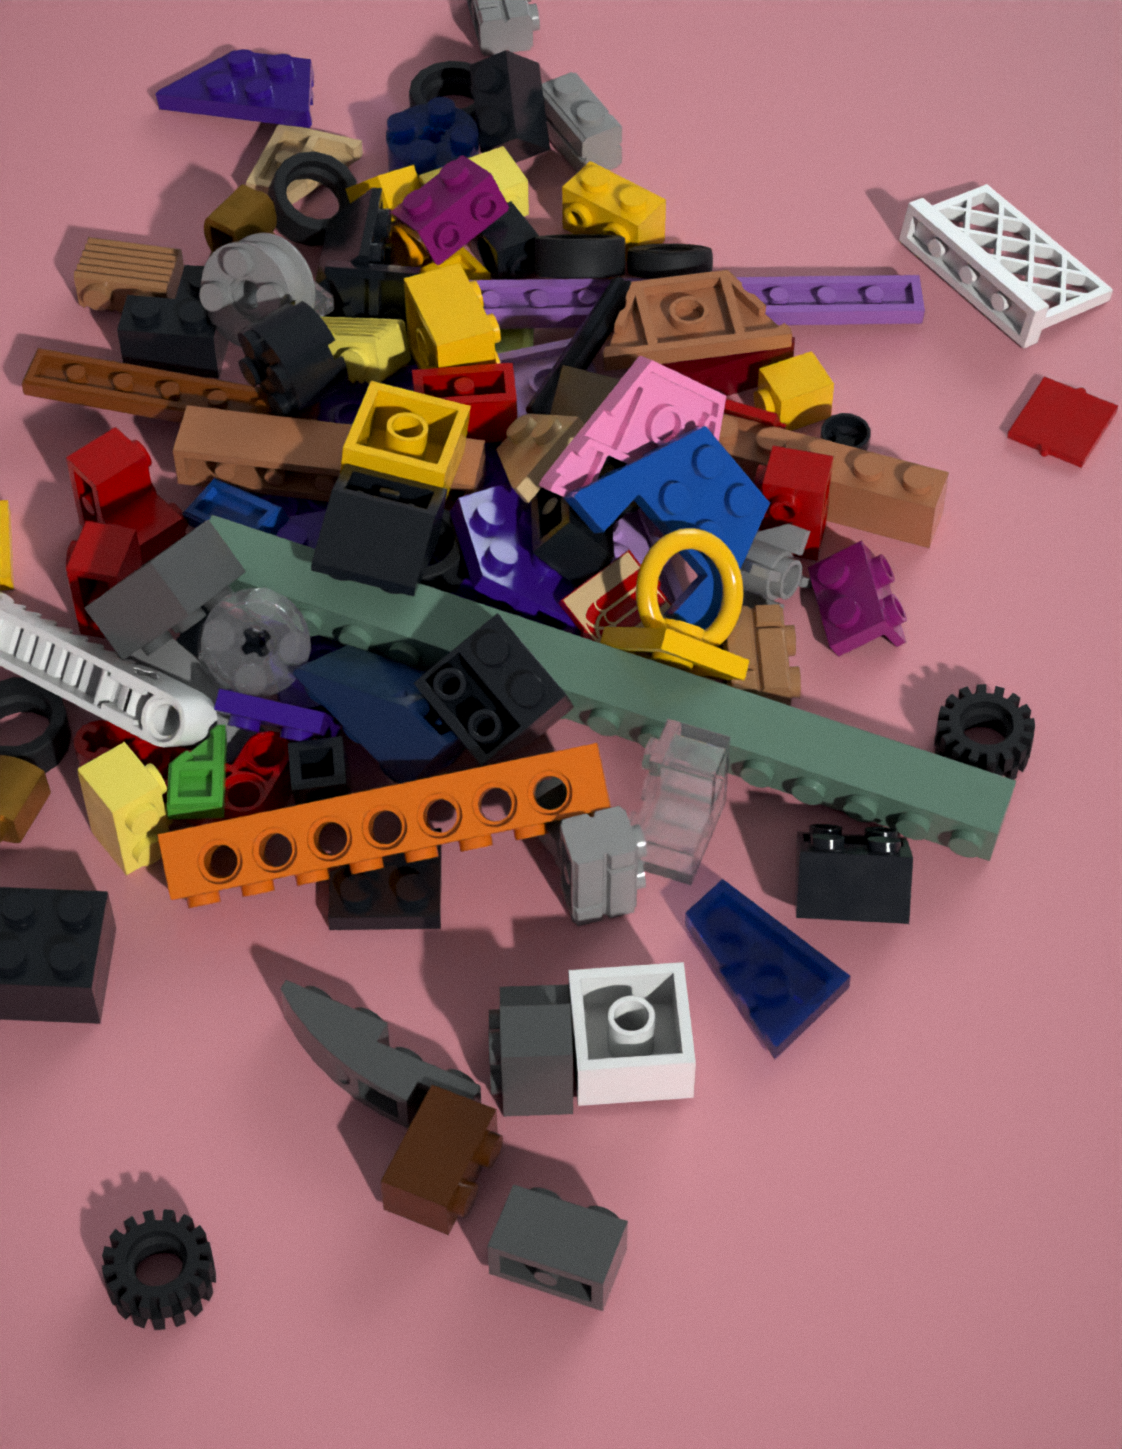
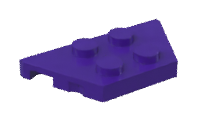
(246, 88)
(499, 557)

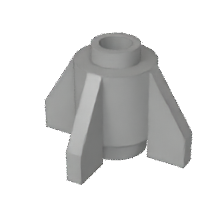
(770, 566)

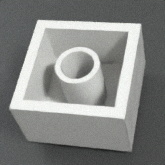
(631, 1034)

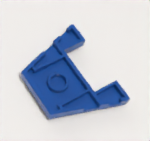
(680, 487)

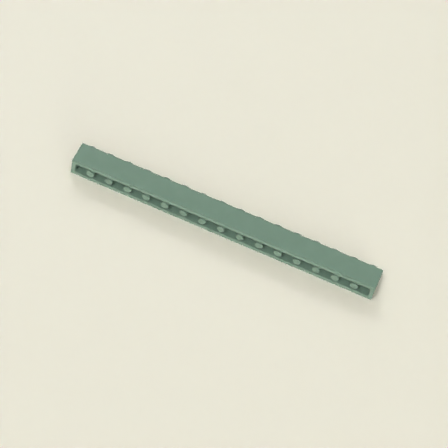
(635, 696)

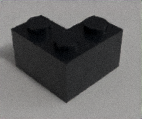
(172, 332)
(566, 540)

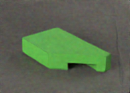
(199, 779)

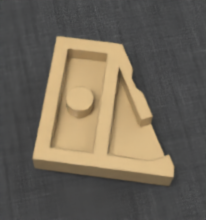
(533, 447)

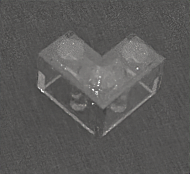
(681, 798)

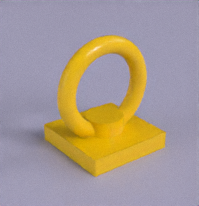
(676, 641)

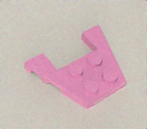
(636, 417)

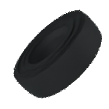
(668, 260)

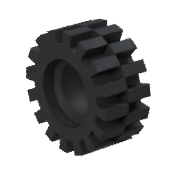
(990, 712)
(152, 1238)

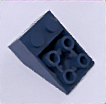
(382, 711)

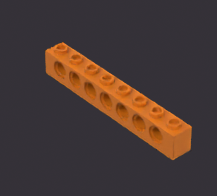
(189, 850)

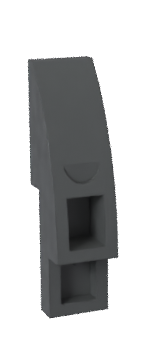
(357, 1055)

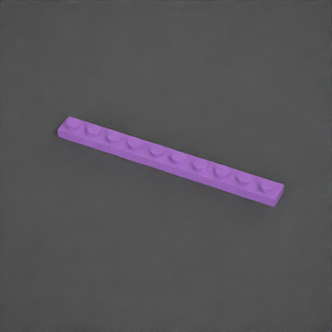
(787, 300)

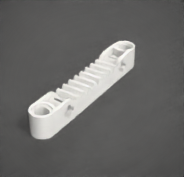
(101, 682)

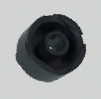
(291, 358)

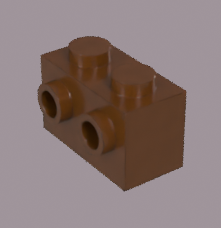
(441, 1159)

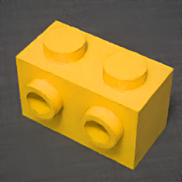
(611, 205)

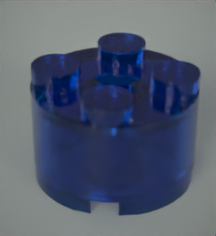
(430, 136)

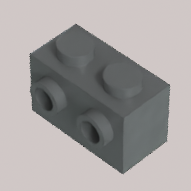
(558, 1246)

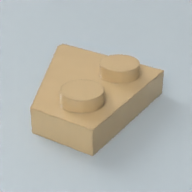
(292, 140)

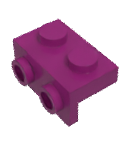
(451, 208)
(857, 598)

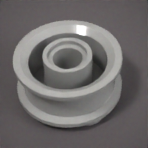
(252, 280)

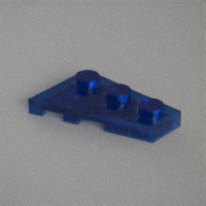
(764, 965)

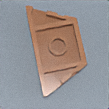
(691, 321)

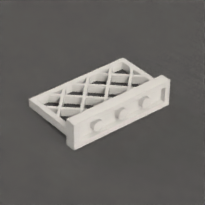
(988, 278)

